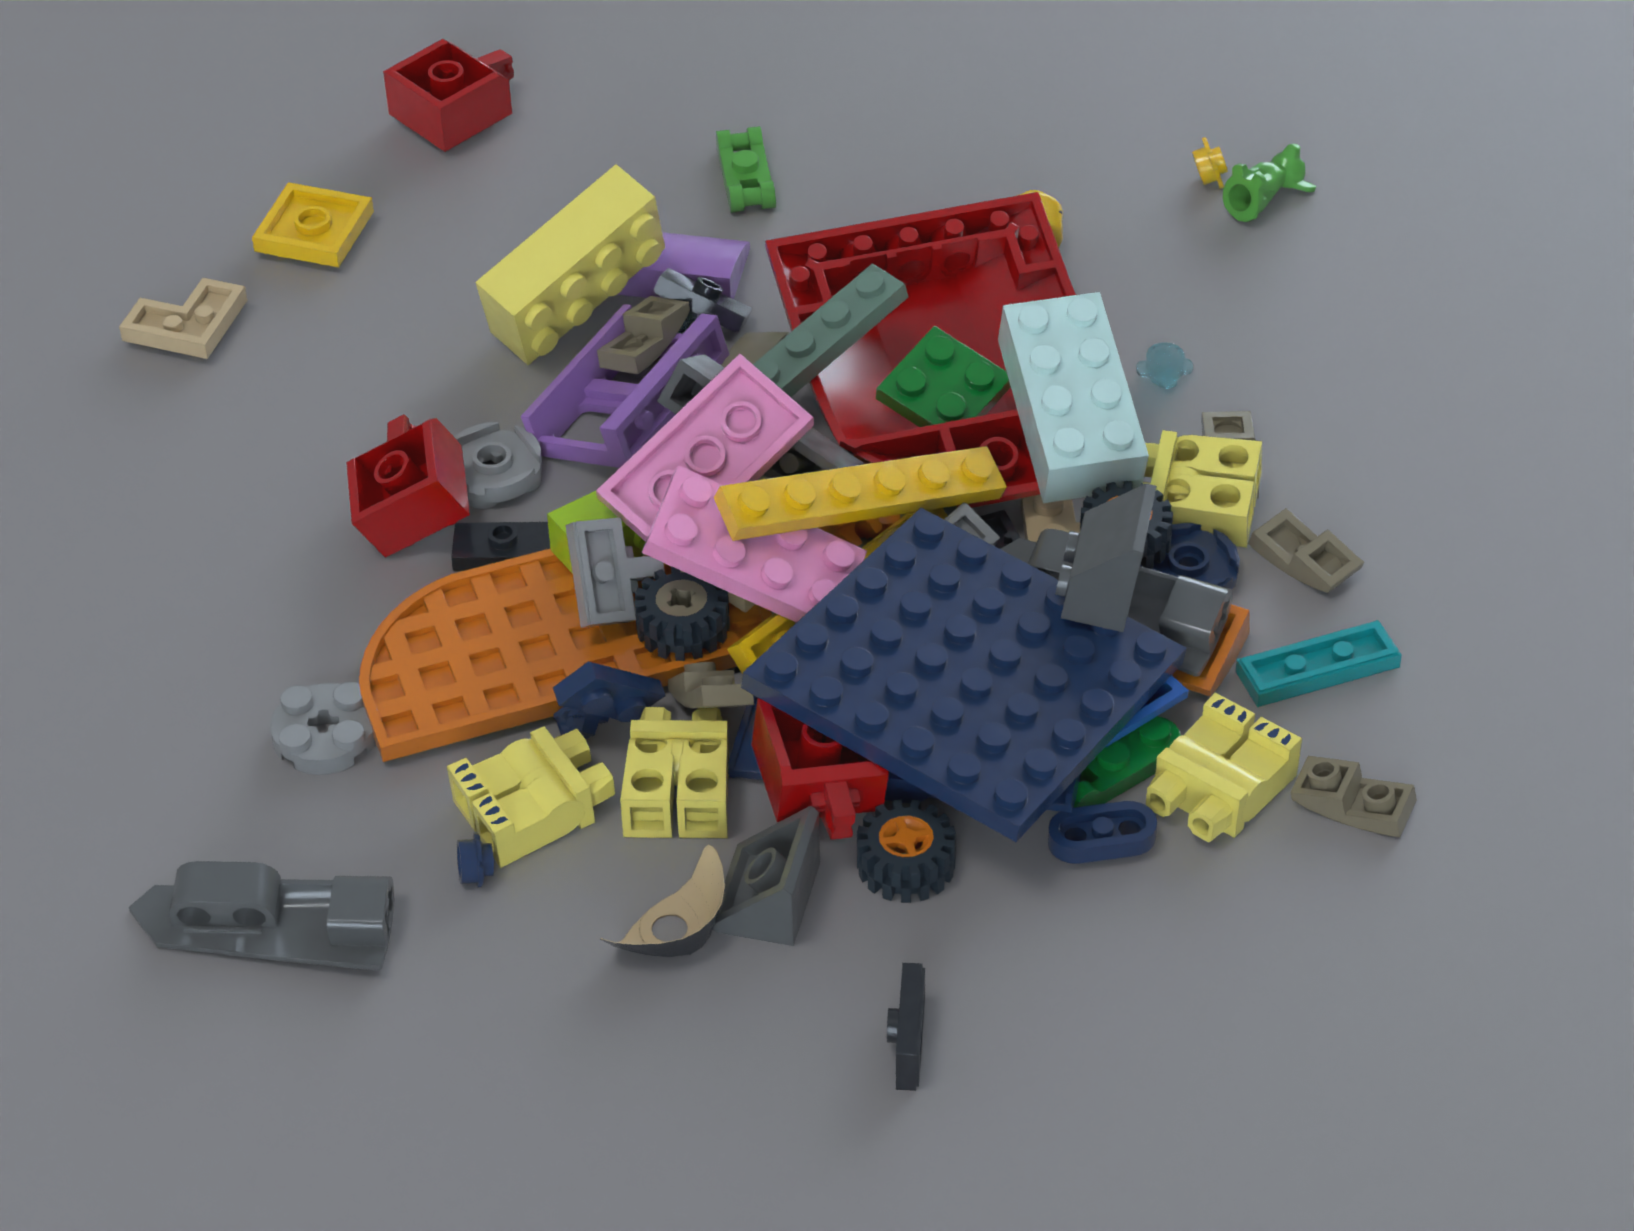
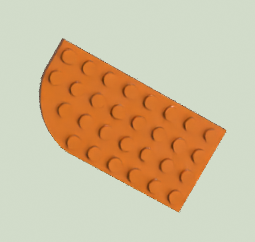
(490, 648)

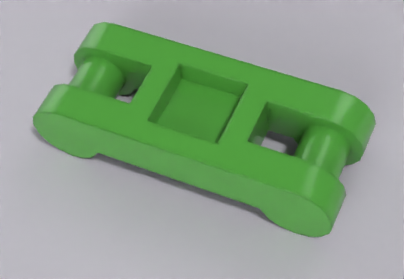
(746, 171)

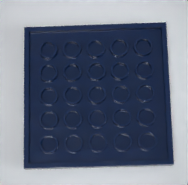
(962, 673)

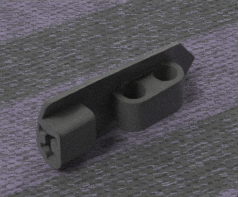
(1174, 606)
(258, 915)

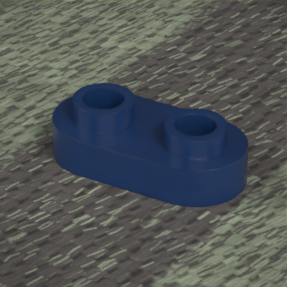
(1102, 832)

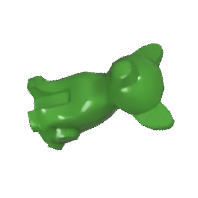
(1253, 188)

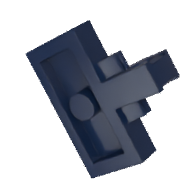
(602, 693)

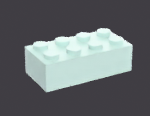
(1071, 396)

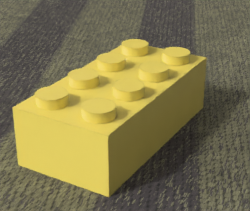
(571, 265)

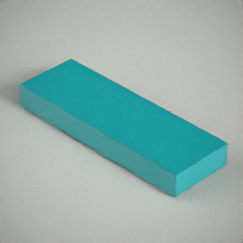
(1318, 663)

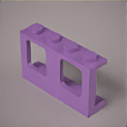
(632, 406)

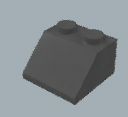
(1106, 560)

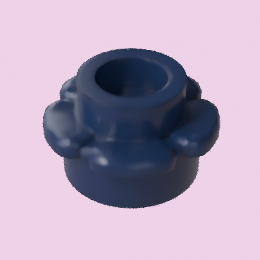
(474, 860)

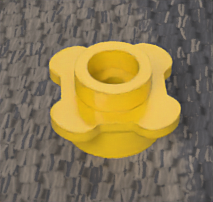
(1210, 163)

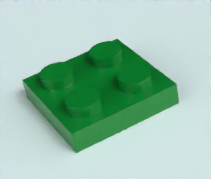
(942, 382)

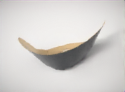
(694, 902)

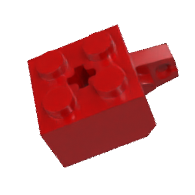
(449, 92)
(408, 485)
(815, 771)

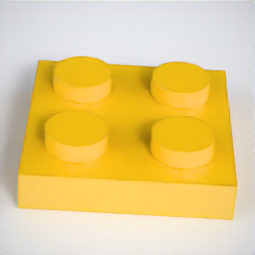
(313, 224)

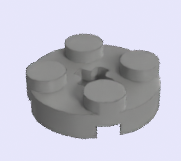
(517, 466)
(305, 708)

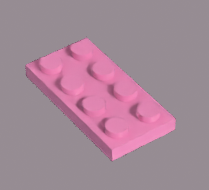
(724, 433)
(773, 571)

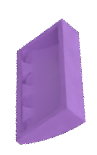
(694, 257)

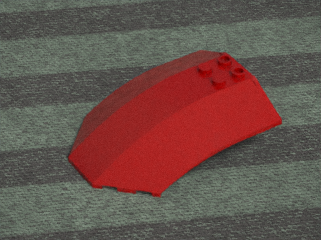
(958, 276)

